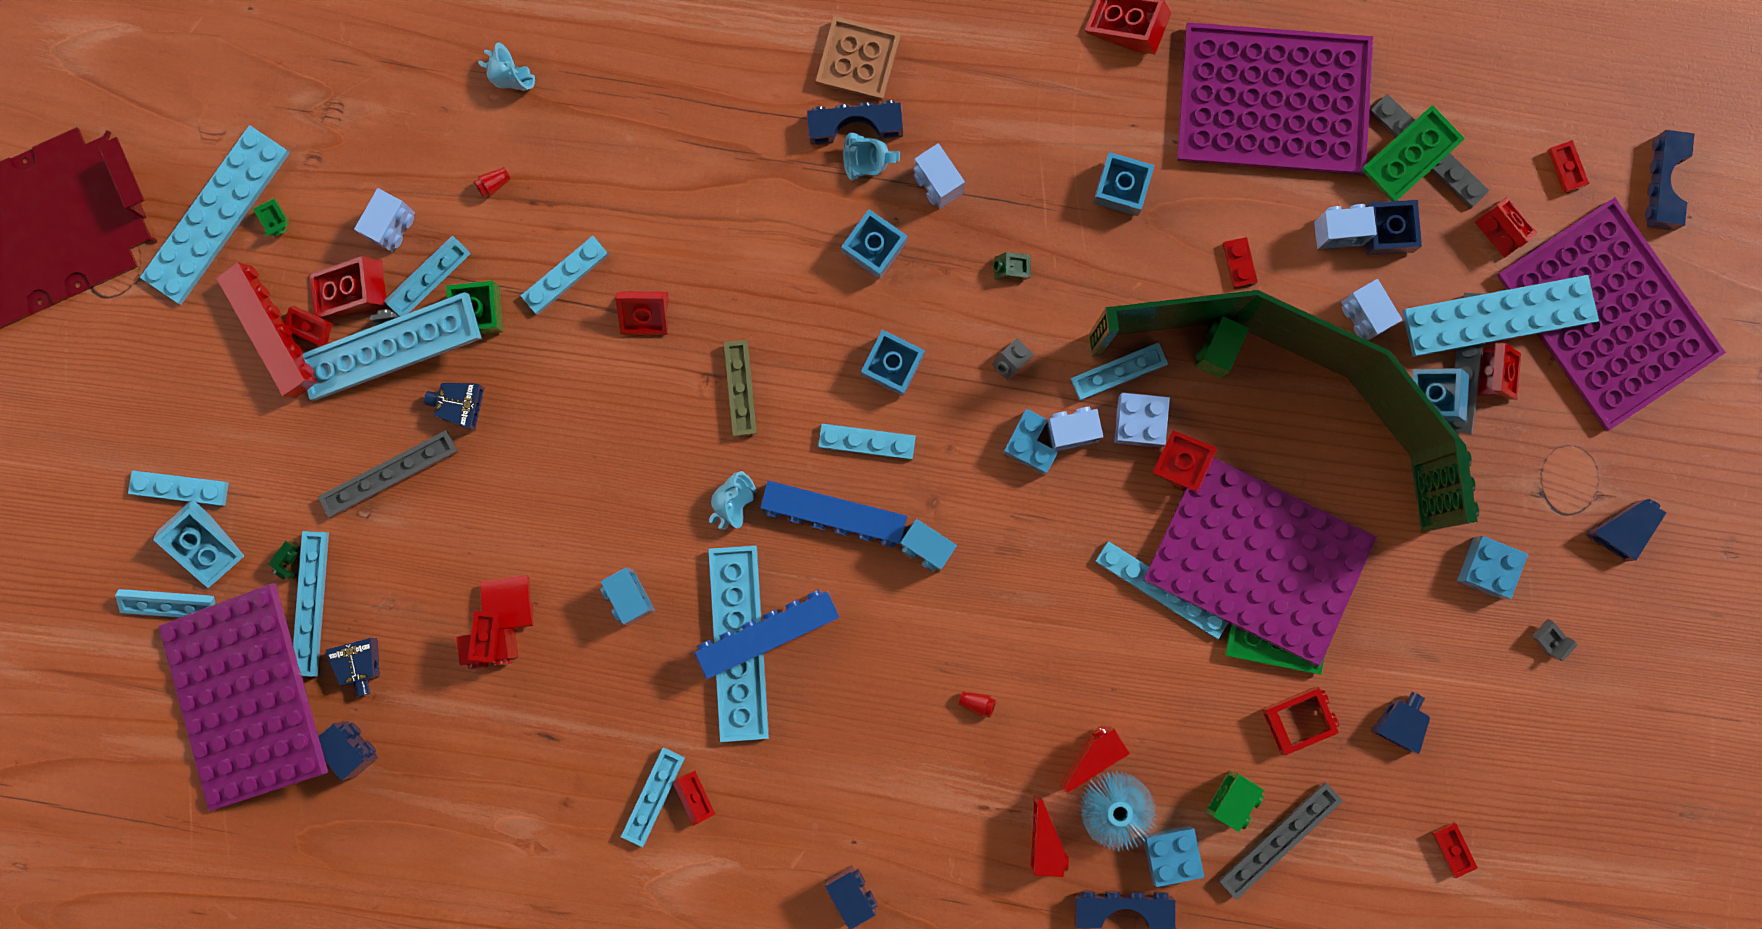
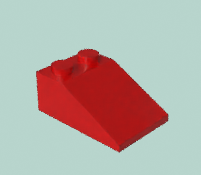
(1130, 23)
(348, 288)
(1097, 755)
(1046, 848)

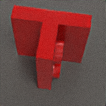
(1506, 227)
(642, 312)
(1500, 372)
(1185, 461)

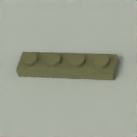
(740, 388)

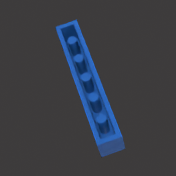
(833, 513)
(766, 634)

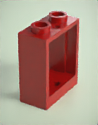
(1278, 730)

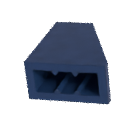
(1629, 529)

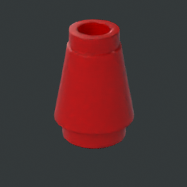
(491, 182)
(978, 703)

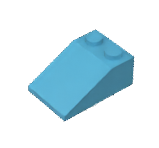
(198, 544)

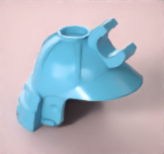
(502, 70)
(866, 156)
(730, 500)

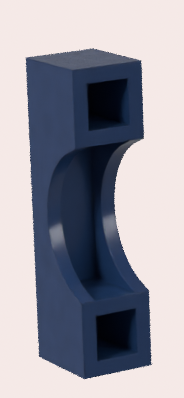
(883, 118)
(1665, 207)
(1093, 909)

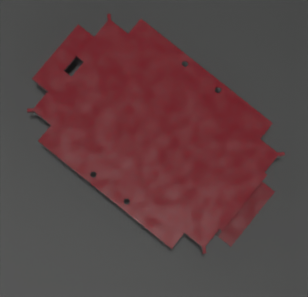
(66, 221)

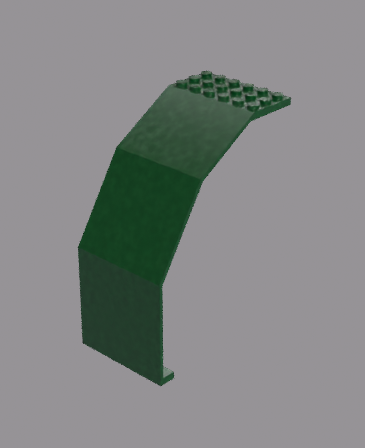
(1435, 450)

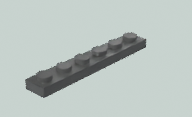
(1448, 170)
(1470, 361)
(388, 474)
(1280, 840)

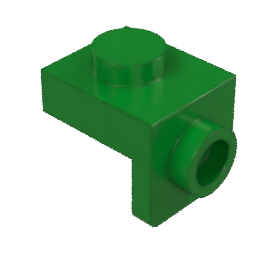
(272, 217)

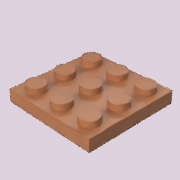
(858, 58)

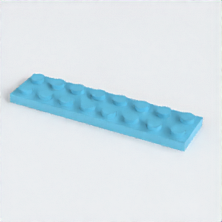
(215, 215)
(1500, 315)
(392, 345)
(734, 603)

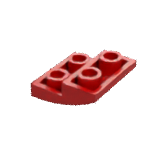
(511, 599)

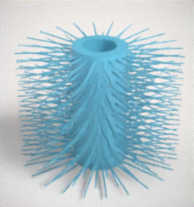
(1128, 815)

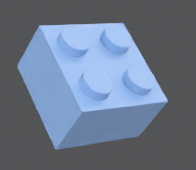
(938, 176)
(385, 220)
(1345, 227)
(1370, 310)
(1141, 420)
(1074, 429)

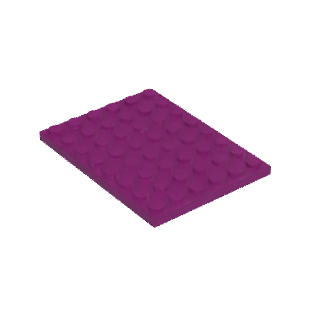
(1275, 98)
(1646, 325)
(1261, 561)
(243, 698)

